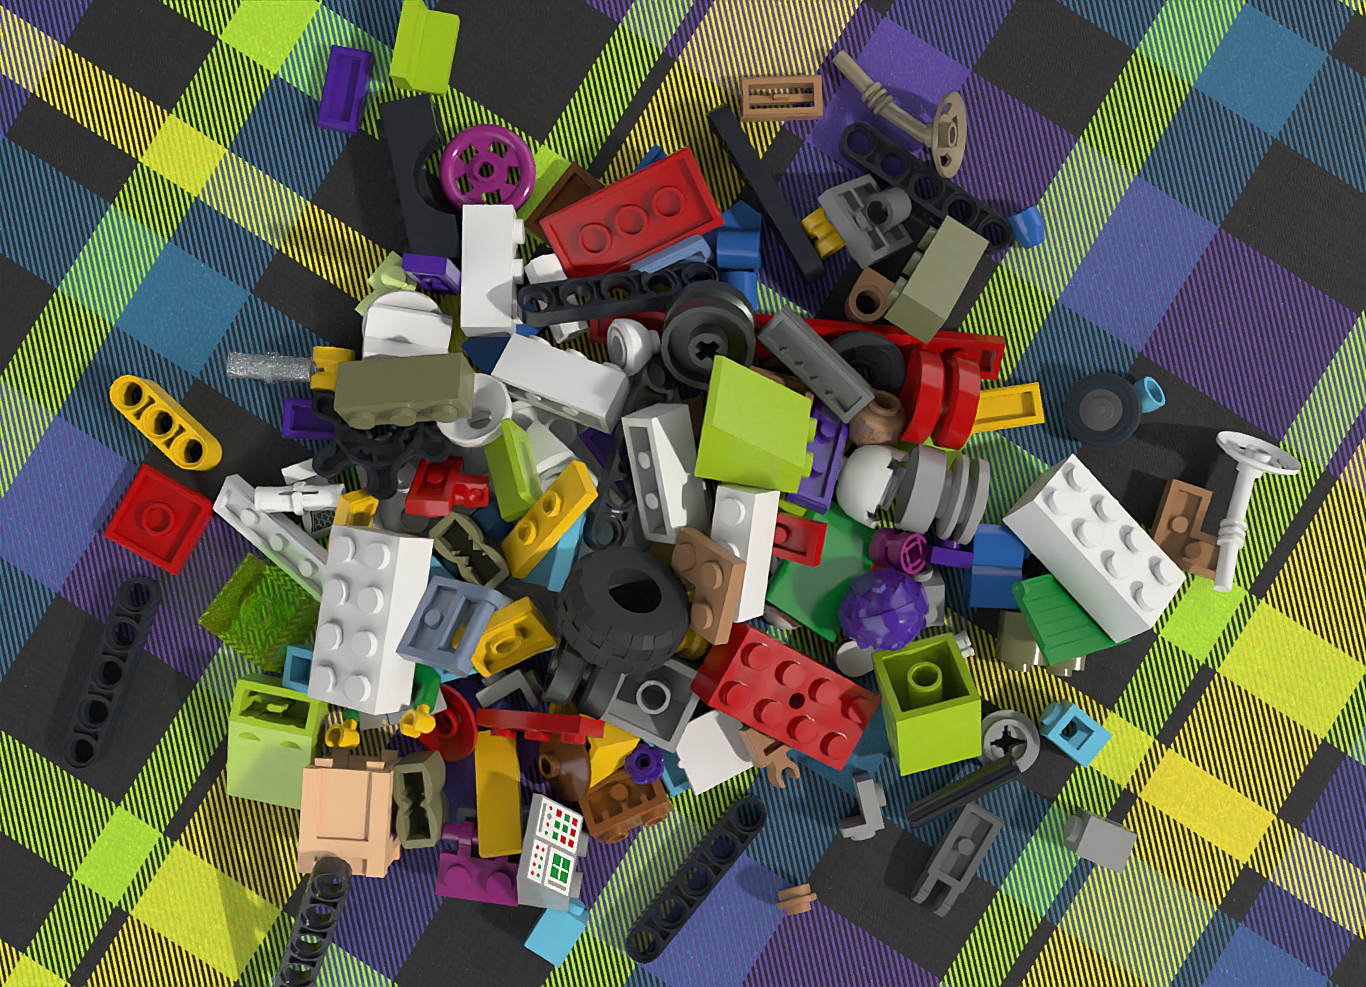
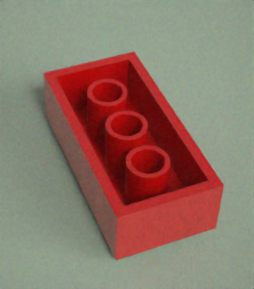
(786, 694)

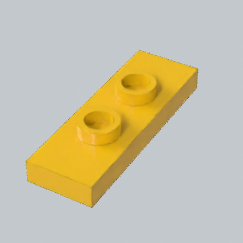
(549, 519)

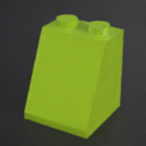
(754, 430)
(928, 704)

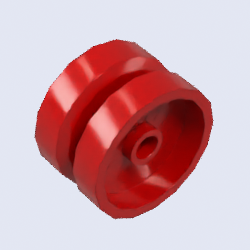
(939, 399)

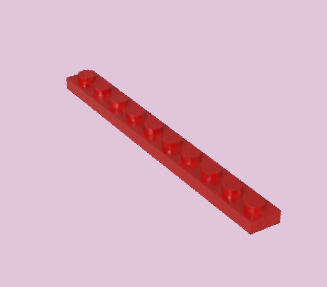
(985, 349)

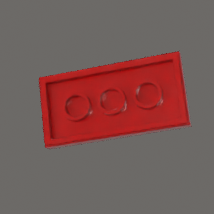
(633, 217)

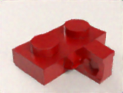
(441, 485)

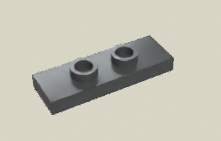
(816, 364)

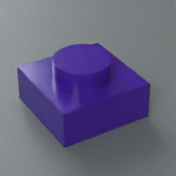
(949, 553)

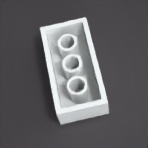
(1095, 549)
(365, 609)

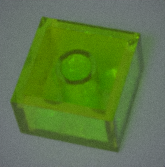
(261, 613)

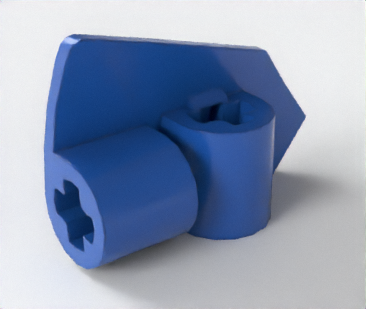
(737, 249)

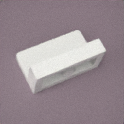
(404, 332)

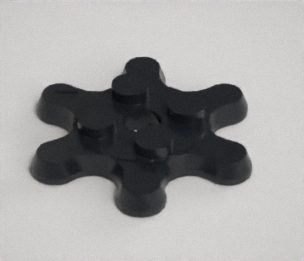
(379, 456)

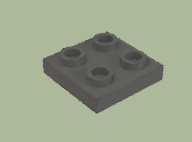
(860, 220)

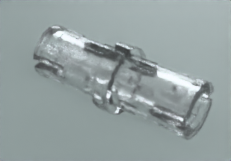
(270, 367)

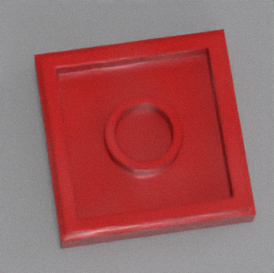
(160, 519)

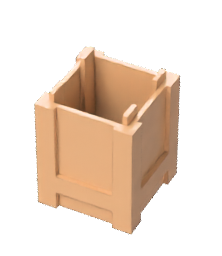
(349, 812)

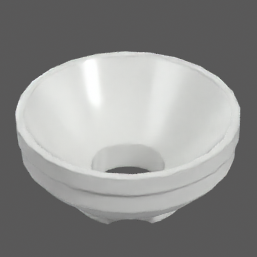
(488, 396)

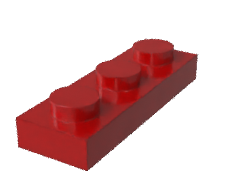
(540, 725)

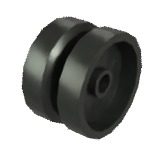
(706, 322)
(567, 671)

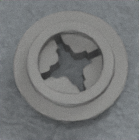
(1018, 727)

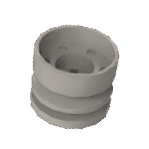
(951, 496)

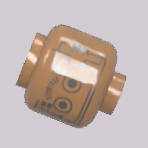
(878, 421)

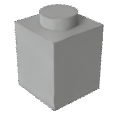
(1099, 839)

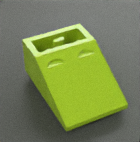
(272, 740)

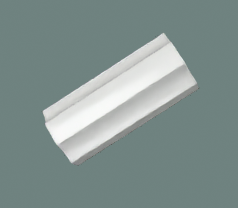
(548, 269)

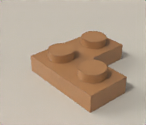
(1179, 526)
(717, 581)

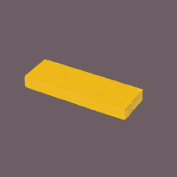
(498, 795)

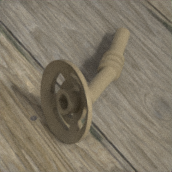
(943, 135)

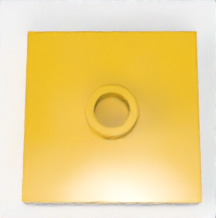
(510, 637)

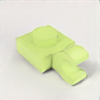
(386, 278)

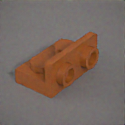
(621, 805)

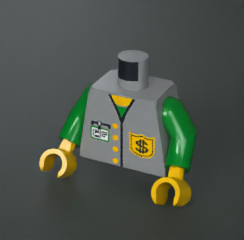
(424, 701)

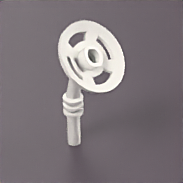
(1253, 461)

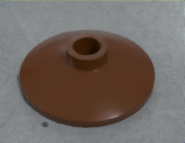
(565, 768)

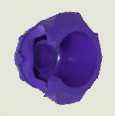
(883, 610)

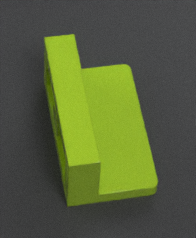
(424, 49)
(513, 471)

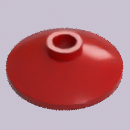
(455, 728)

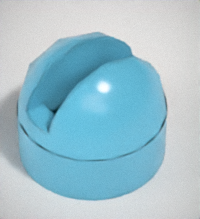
(1150, 394)

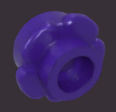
(652, 771)

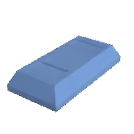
(686, 251)

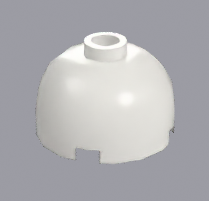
(869, 481)

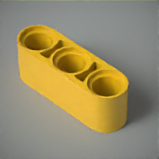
(148, 417)

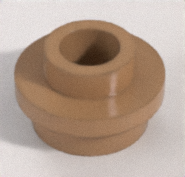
(796, 899)

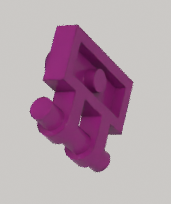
(472, 877)

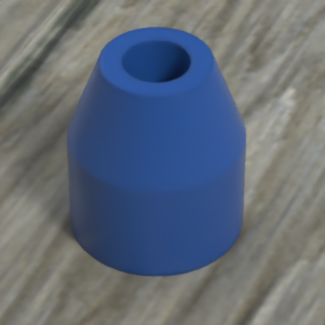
(1027, 226)
(491, 522)

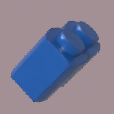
(994, 567)

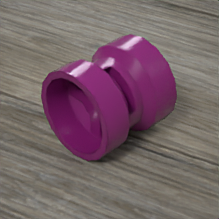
(905, 550)

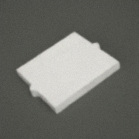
(712, 750)

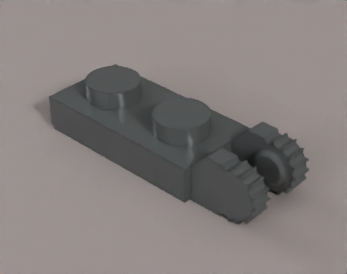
(958, 855)

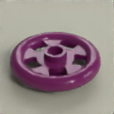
(481, 138)

